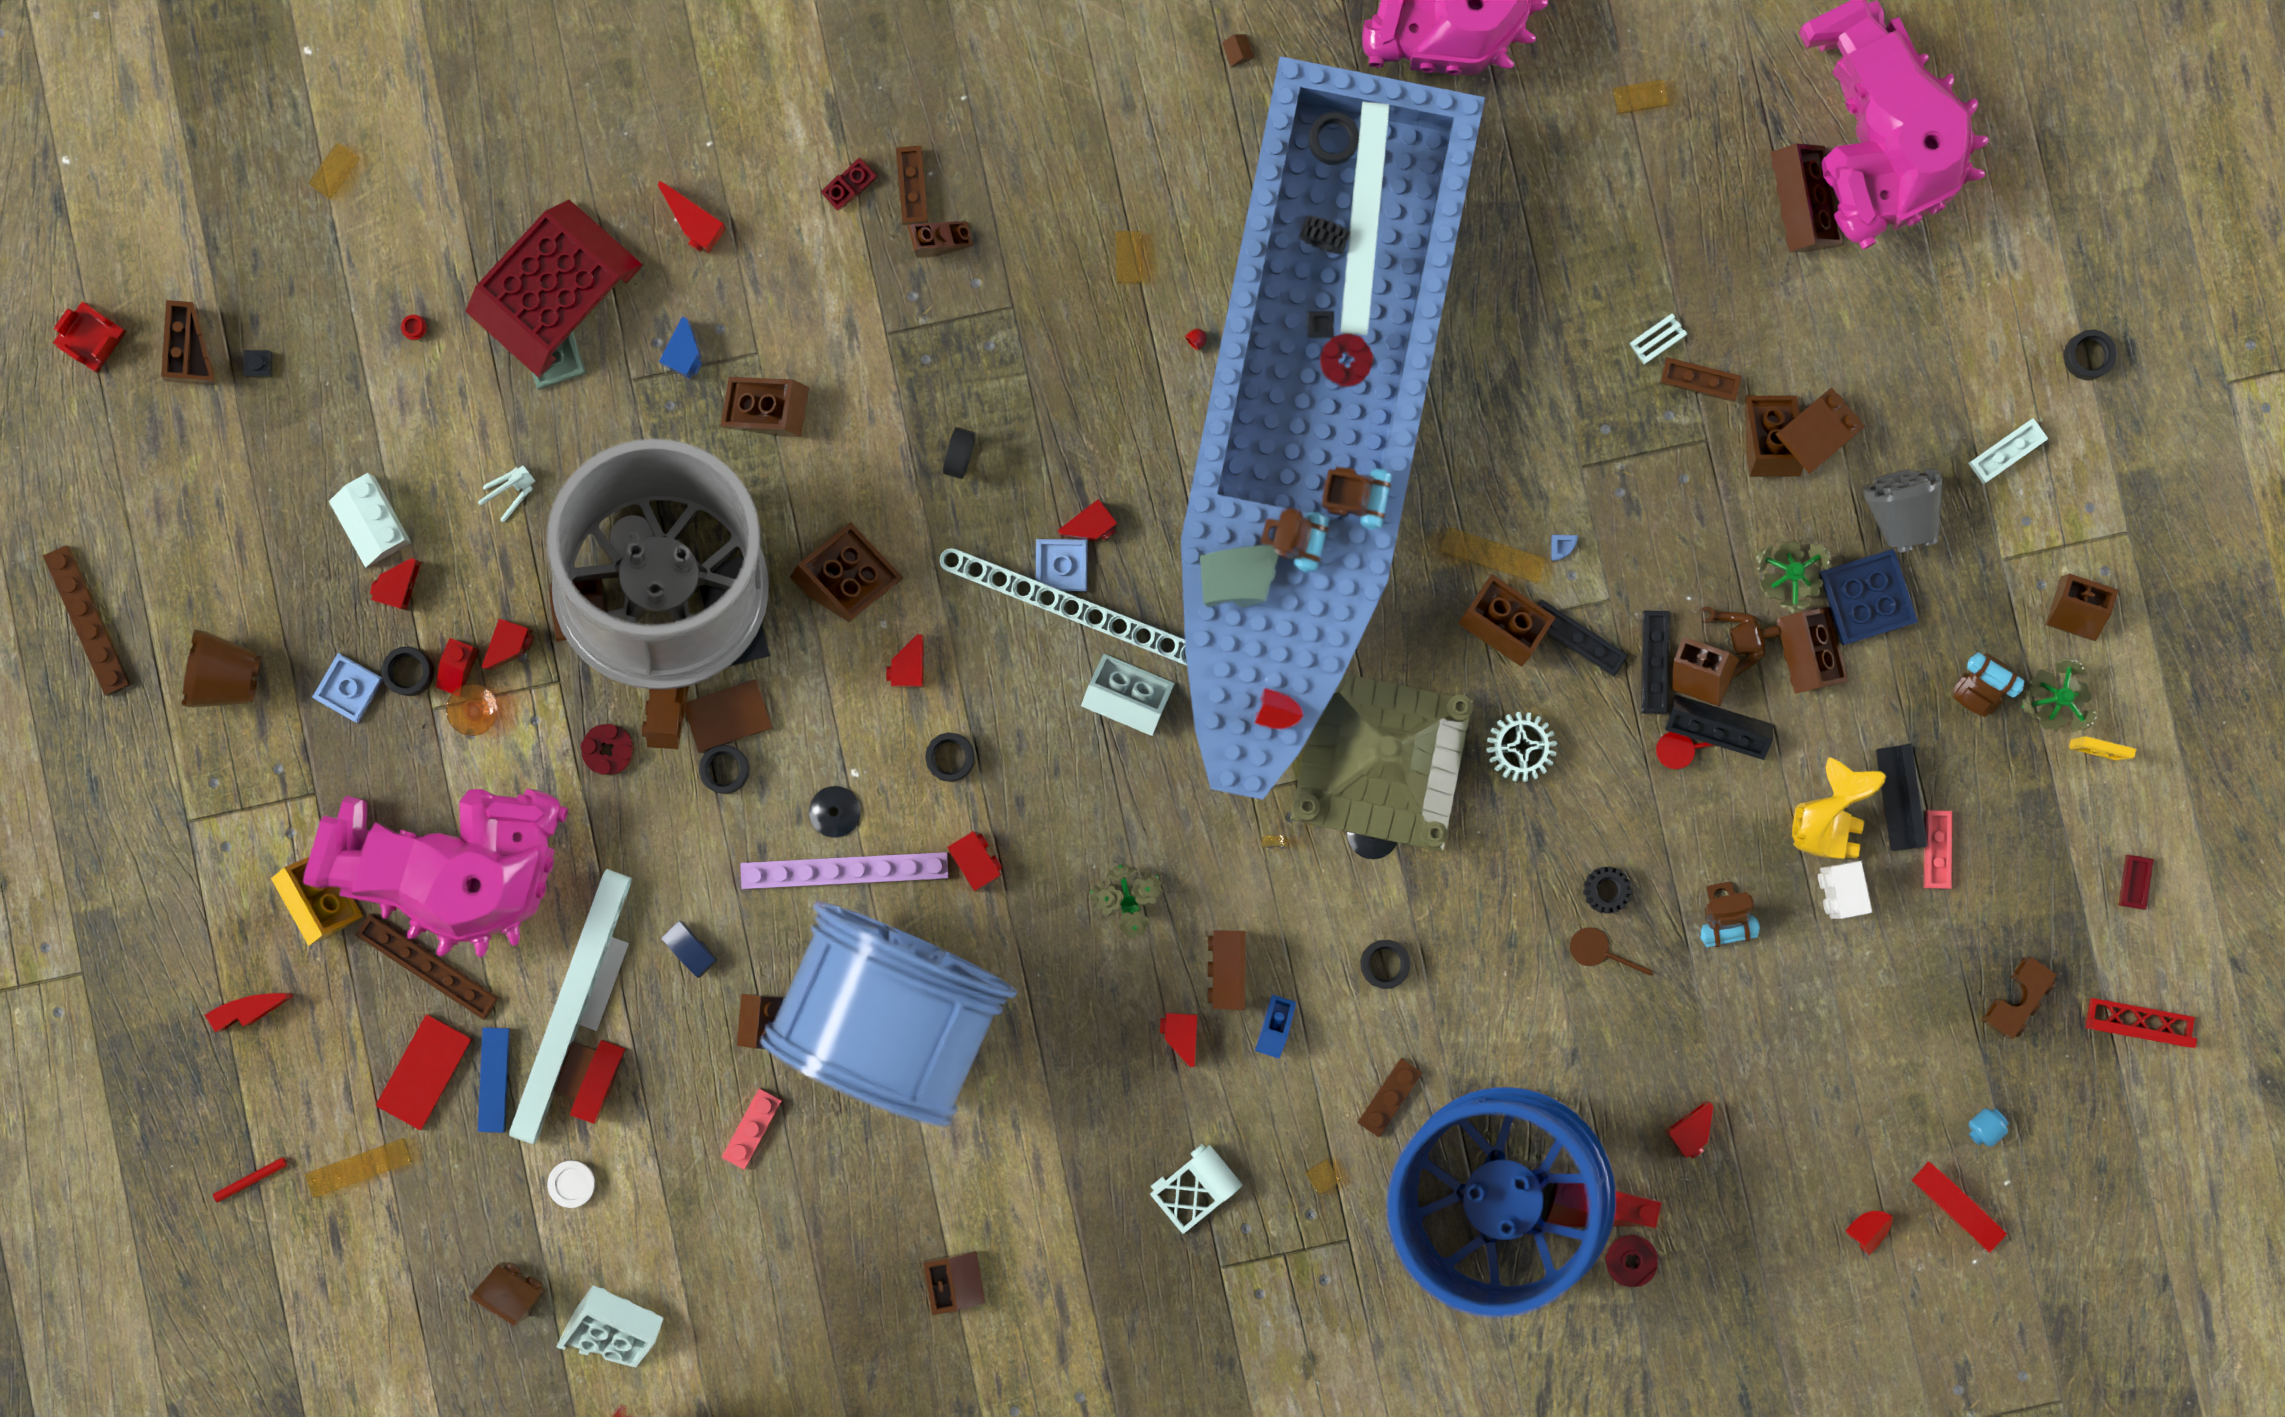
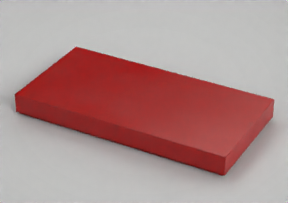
(424, 1072)

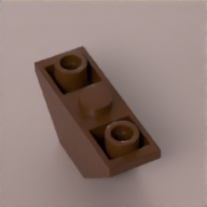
(939, 238)

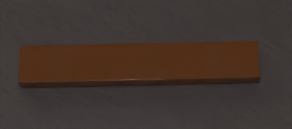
(427, 966)

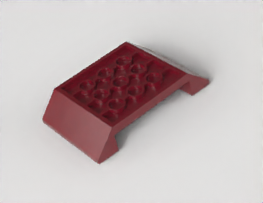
(549, 284)

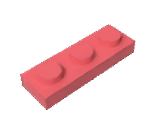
(752, 1128)

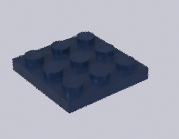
(1868, 597)

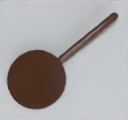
(1591, 947)

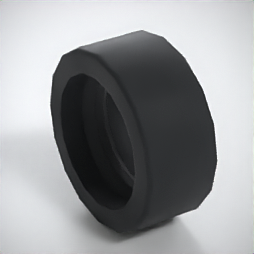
(1333, 118)
(2109, 350)
(959, 453)
(393, 657)
(938, 741)
(705, 764)
(1404, 962)

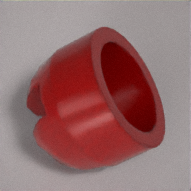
(1196, 338)

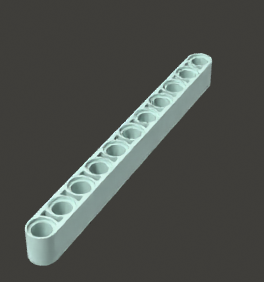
(1061, 599)
(570, 1006)

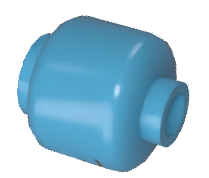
(1988, 1127)

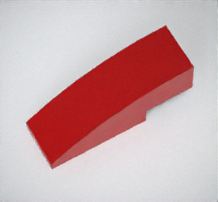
(245, 1010)
(597, 1082)

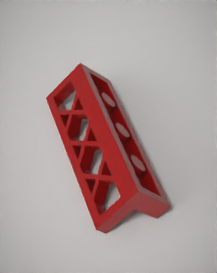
(2137, 1032)

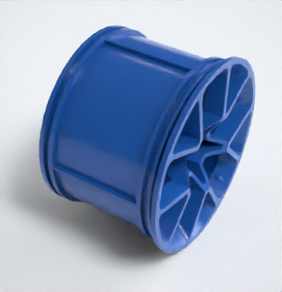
(1500, 1202)

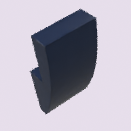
(689, 949)

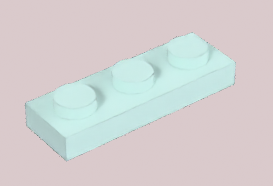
(2008, 450)

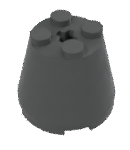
(1906, 507)

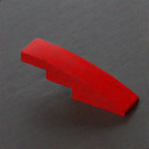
(1958, 1207)

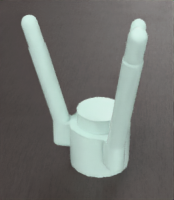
(519, 478)

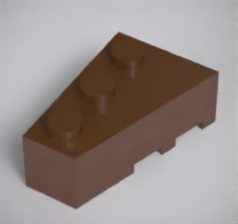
(184, 346)
(665, 717)

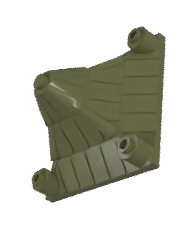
(1384, 762)

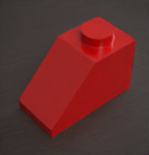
(1090, 524)
(396, 584)
(507, 644)
(455, 665)
(908, 665)
(1181, 1034)
(1692, 1131)

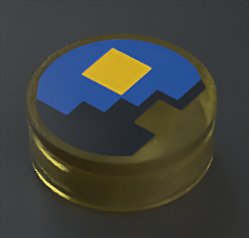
(1274, 842)

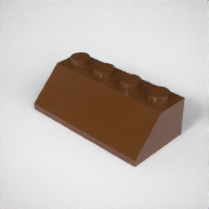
(1805, 198)

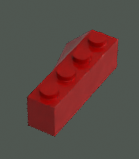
(1571, 1207)

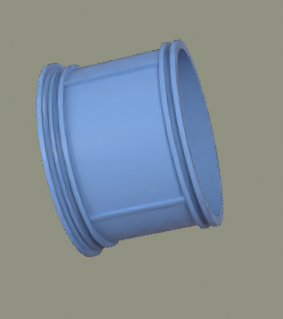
(885, 1015)

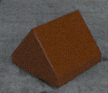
(1238, 49)

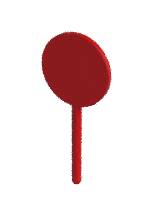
(1676, 750)

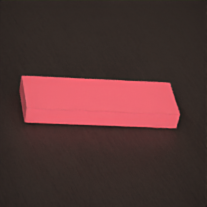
(1938, 850)

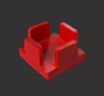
(87, 336)

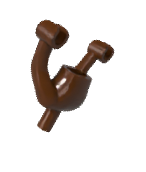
(1746, 638)

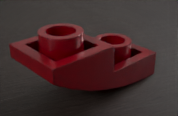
(849, 184)

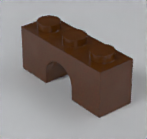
(2035, 982)

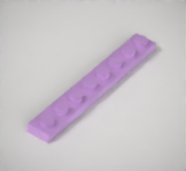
(844, 870)

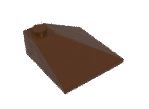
(846, 574)

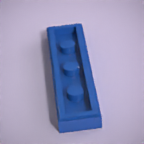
(493, 1079)

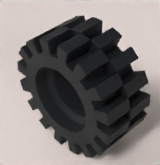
(1324, 234)
(1591, 890)

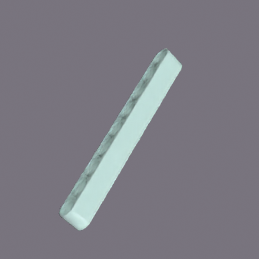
(1364, 218)

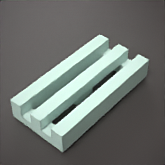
(1675, 326)

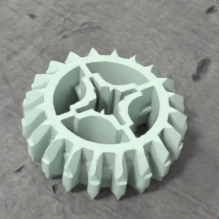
(1522, 759)

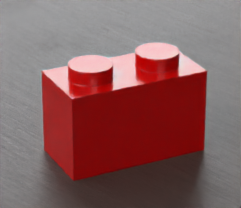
(974, 860)

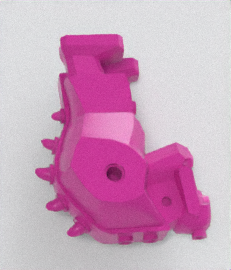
(1448, 34)
(1908, 125)
(441, 881)

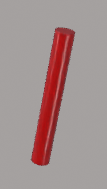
(250, 1179)

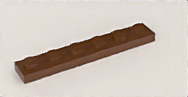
(86, 620)

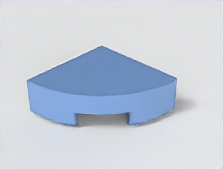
(1562, 546)

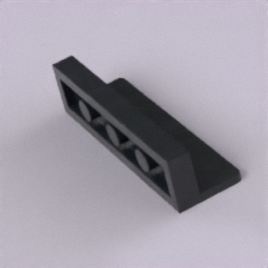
(1720, 727)
(1901, 797)

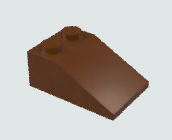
(765, 406)
(1820, 430)
(1764, 450)
(509, 1293)

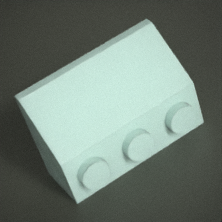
(369, 520)
(1127, 694)

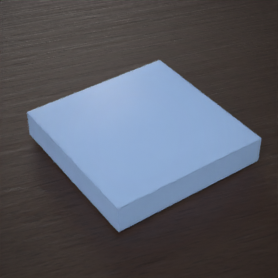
(1062, 563)
(348, 688)

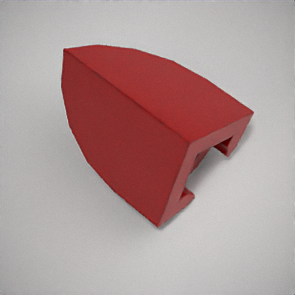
(1278, 710)
(1870, 1229)

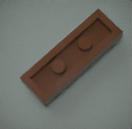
(912, 185)
(1700, 379)
(1389, 1097)

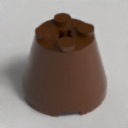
(219, 672)

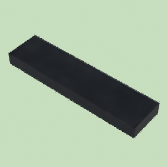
(1584, 641)
(1655, 662)

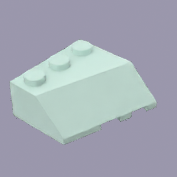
(611, 1328)

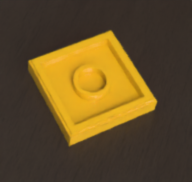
(2102, 748)

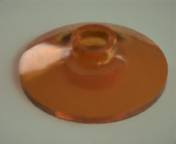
(459, 710)

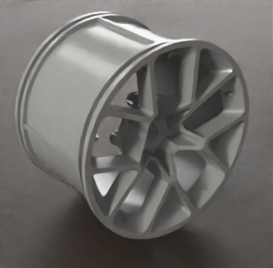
(658, 570)

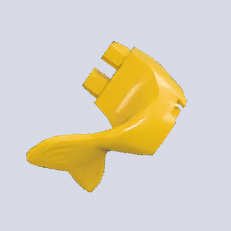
(1822, 825)

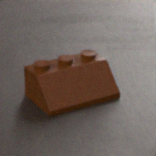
(1506, 620)
(1812, 650)
(1227, 969)

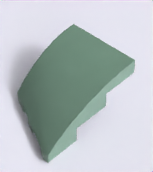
(1238, 575)

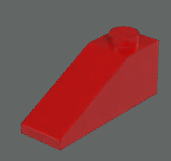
(698, 225)

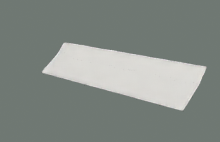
(604, 983)

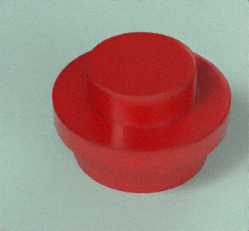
(413, 327)

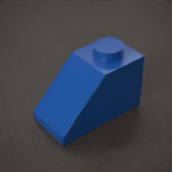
(682, 351)
(1275, 1026)

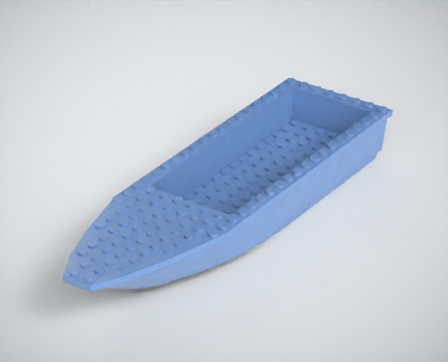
(1283, 424)

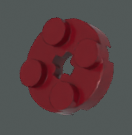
(1338, 373)
(622, 750)
(1616, 1259)

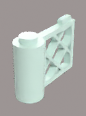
(1211, 1173)

